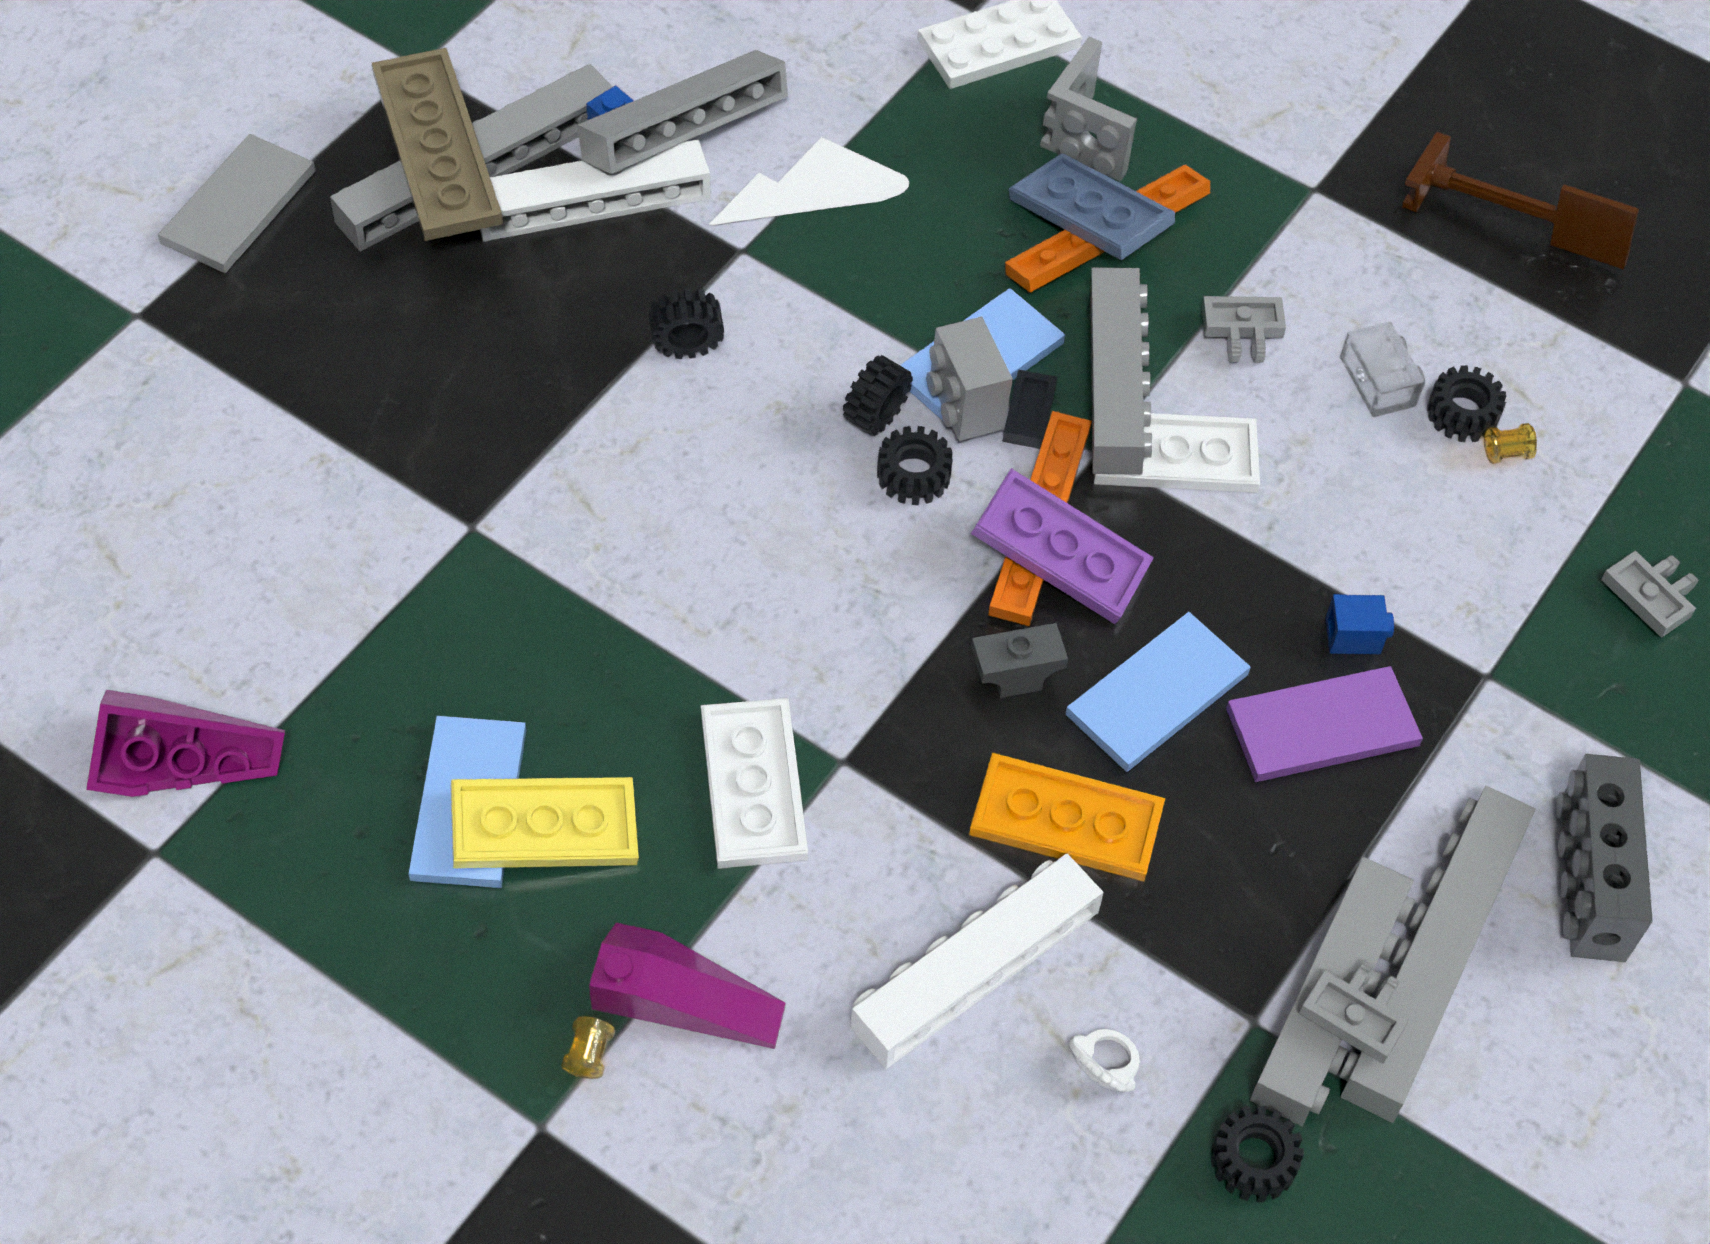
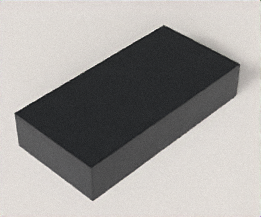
(1030, 409)

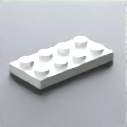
(998, 39)

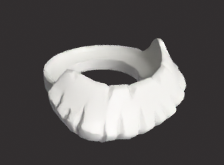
(1114, 1079)

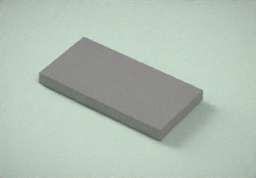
(236, 203)

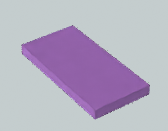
(1062, 546)
(1323, 723)

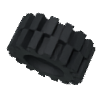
(669, 322)
(1472, 387)
(877, 395)
(914, 446)
(1266, 1128)

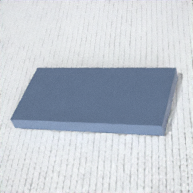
(1092, 206)

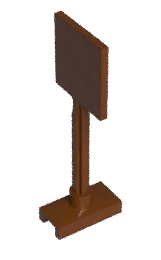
(1581, 221)

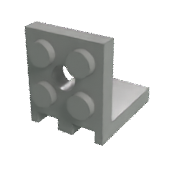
(1076, 114)

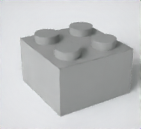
(969, 379)

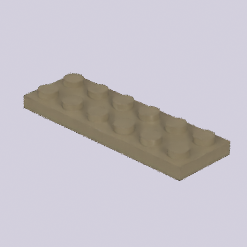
(436, 144)

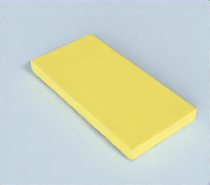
(543, 822)

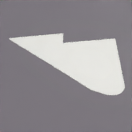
(820, 180)

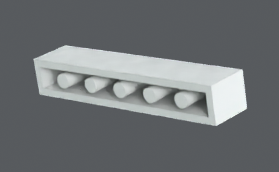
(585, 193)
(974, 960)

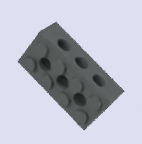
(1604, 858)

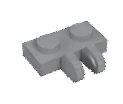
(1246, 318)
(1650, 593)
(1355, 1015)

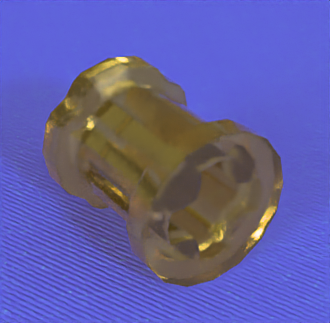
(1510, 443)
(588, 1048)

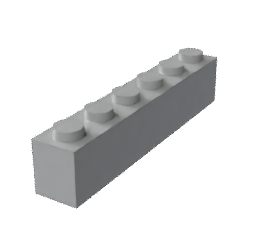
(682, 111)
(1117, 371)
(1357, 933)

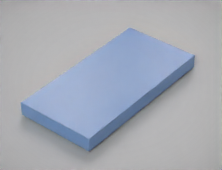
(1018, 332)
(1157, 691)
(461, 751)

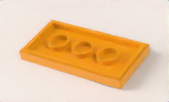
(1068, 815)

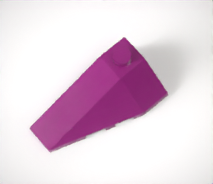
(165, 745)
(671, 985)

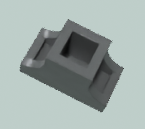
(1019, 658)

